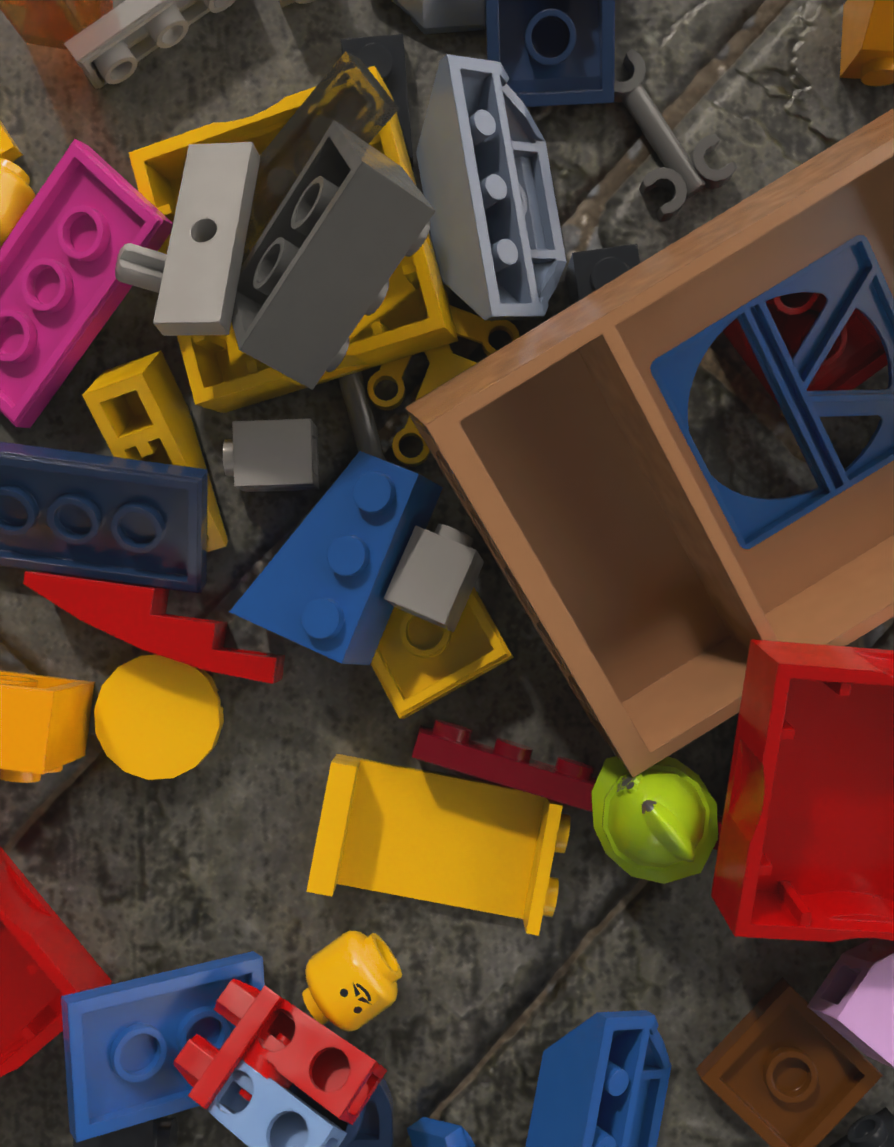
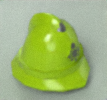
(657, 822)

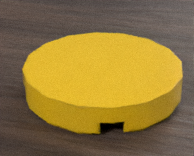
(158, 717)

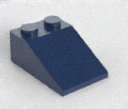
(554, 49)

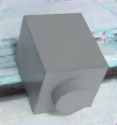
(273, 455)
(435, 576)

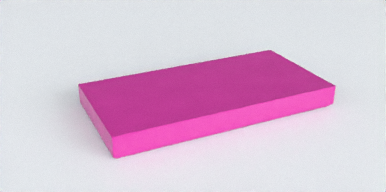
(62, 276)

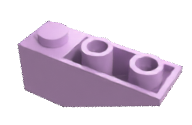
(860, 999)

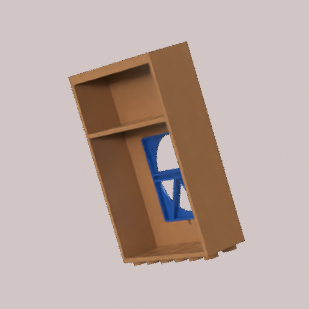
(604, 508)

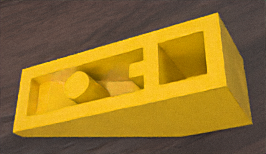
(150, 421)

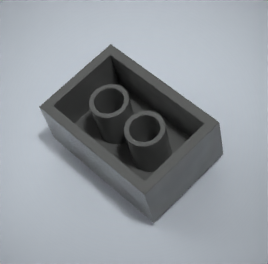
(327, 257)

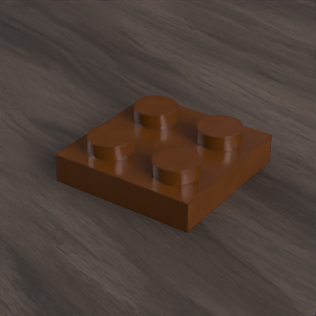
(788, 1071)

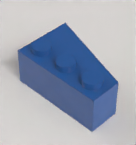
(340, 560)

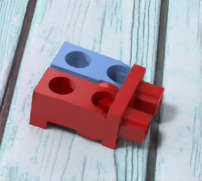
(264, 1055)

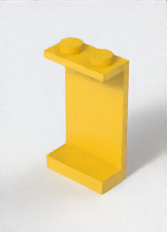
(438, 840)

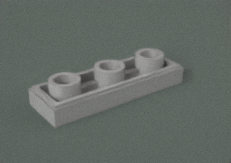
(131, 31)
(207, 240)

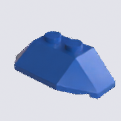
(602, 1084)

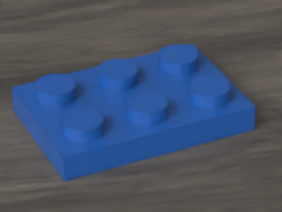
(130, 1032)

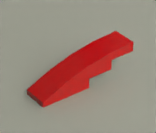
(140, 619)

